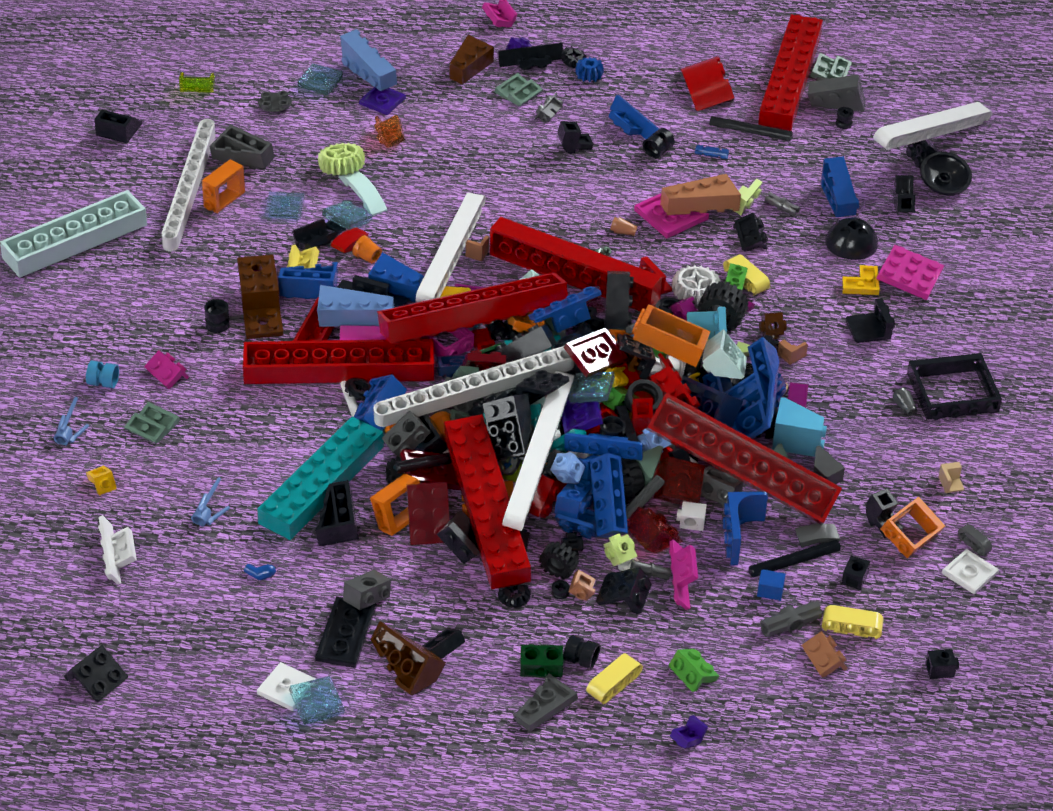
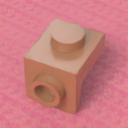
(582, 585)

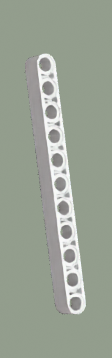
(932, 125)
(188, 185)
(451, 248)
(470, 386)
(536, 456)

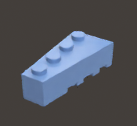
(366, 61)
(350, 307)

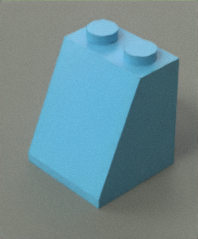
(798, 429)

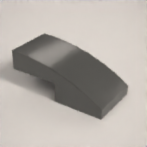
(816, 533)

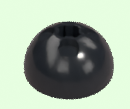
(852, 239)

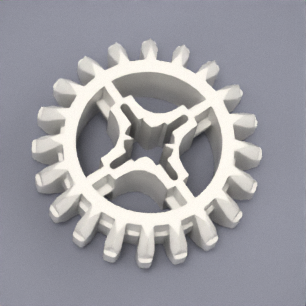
(693, 282)

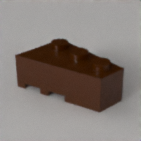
(470, 59)

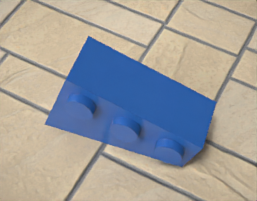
(838, 187)

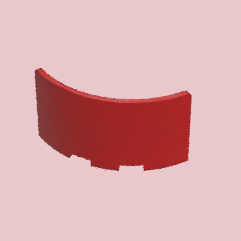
(707, 83)

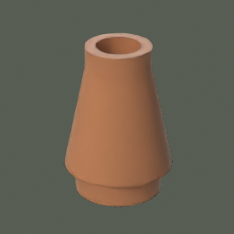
(621, 226)

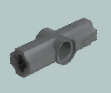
(791, 618)

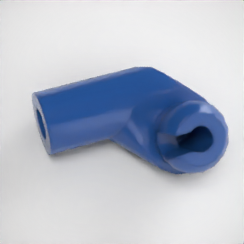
(261, 572)

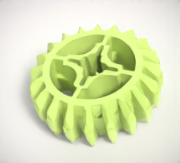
(341, 159)

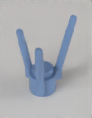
(64, 433)
(203, 513)

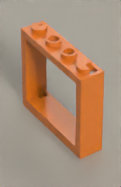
(670, 335)

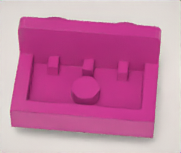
(502, 14)
(165, 370)

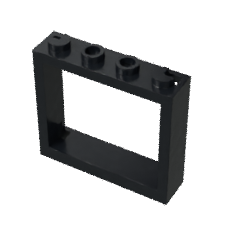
(952, 365)

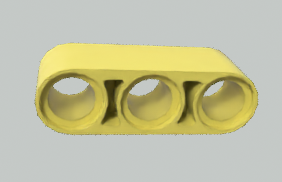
(755, 279)
(853, 621)
(614, 678)

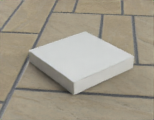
(970, 571)

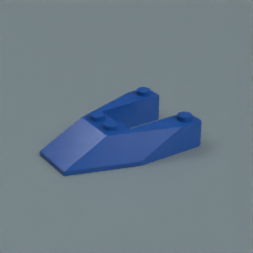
(755, 391)

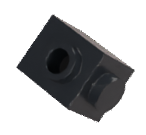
(941, 664)

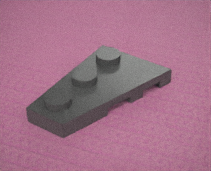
(547, 702)

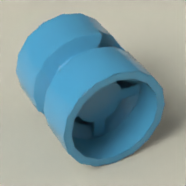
(106, 374)

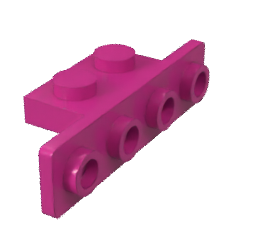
(683, 570)

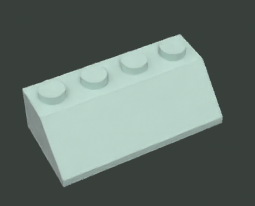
(724, 357)

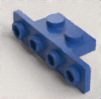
(630, 119)
(568, 311)
(602, 444)

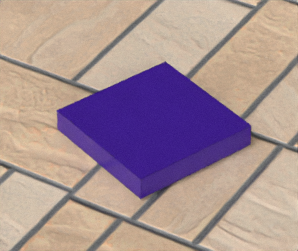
(382, 101)

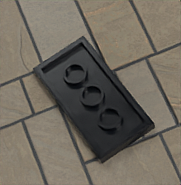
(345, 634)

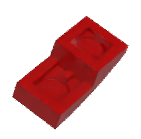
(347, 239)
(482, 339)
(641, 414)

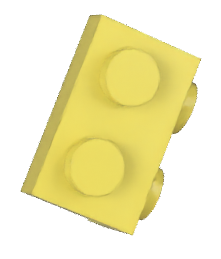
(305, 258)

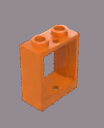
(234, 176)
(382, 508)
(919, 512)

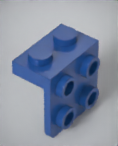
(584, 524)

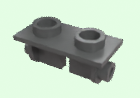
(551, 107)

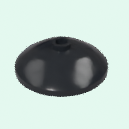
(946, 173)

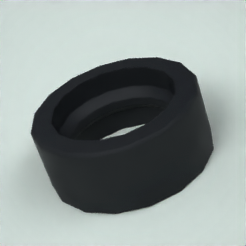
(647, 386)

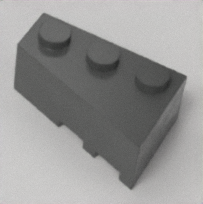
(837, 93)
(242, 148)

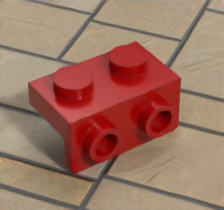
(647, 264)

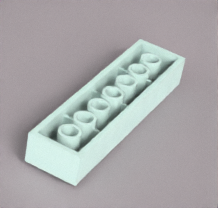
(73, 233)

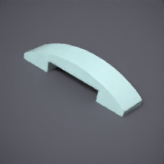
(366, 192)

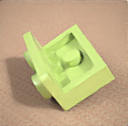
(748, 195)

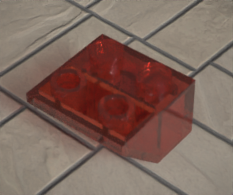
(652, 530)

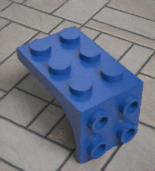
(741, 508)

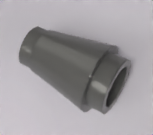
(905, 401)

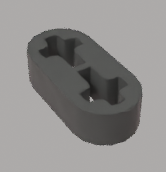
(975, 539)

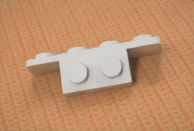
(117, 548)

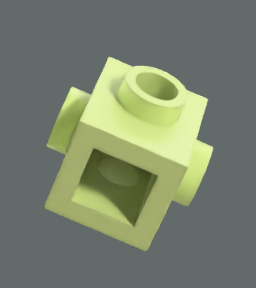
(620, 549)

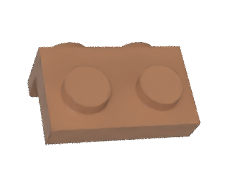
(823, 654)

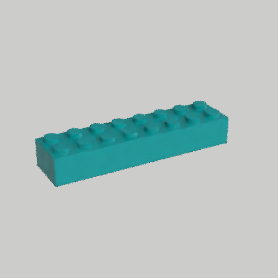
(306, 488)

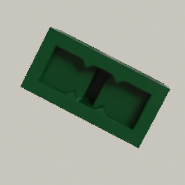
(541, 660)

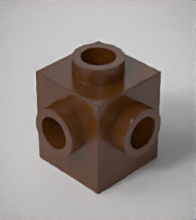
(776, 319)

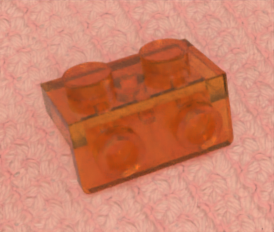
(389, 131)

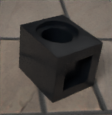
(855, 572)

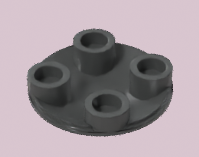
(274, 101)

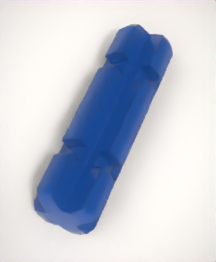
(711, 151)

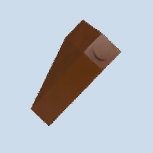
(411, 662)

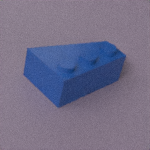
(401, 278)
(306, 282)
(381, 389)

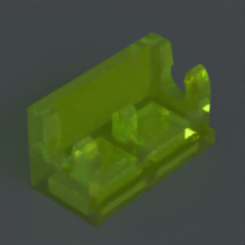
(197, 84)

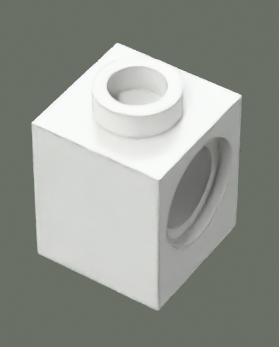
(692, 516)

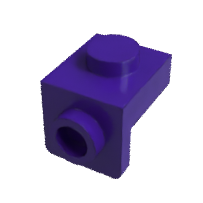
(518, 43)
(691, 734)

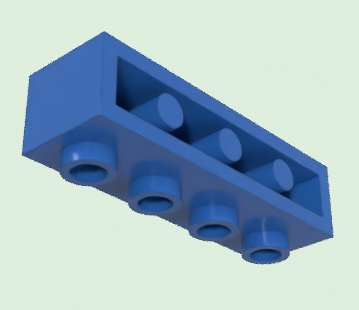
(608, 495)
(574, 499)

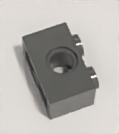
(367, 589)

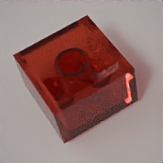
(681, 479)

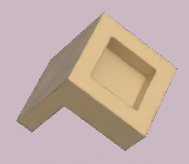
(950, 477)

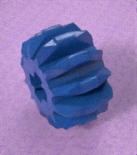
(589, 69)

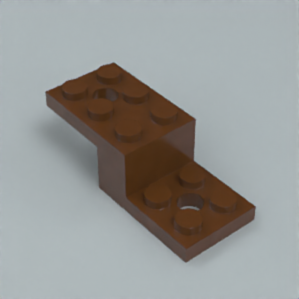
(260, 296)

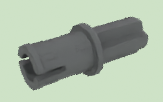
(652, 570)

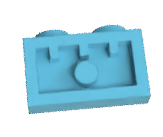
(709, 320)

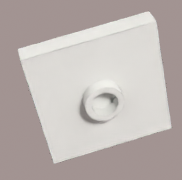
(278, 683)

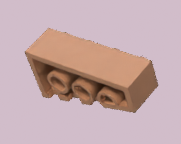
(701, 195)

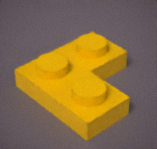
(864, 284)

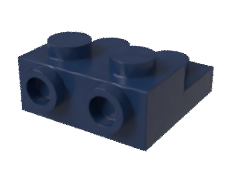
(449, 364)

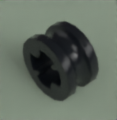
(560, 594)

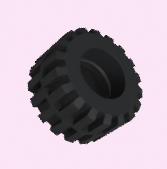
(725, 296)
(632, 479)

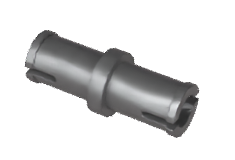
(782, 204)

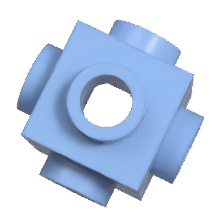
(651, 440)
(567, 468)

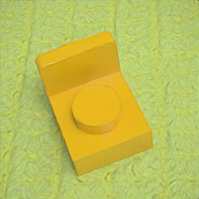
(102, 479)

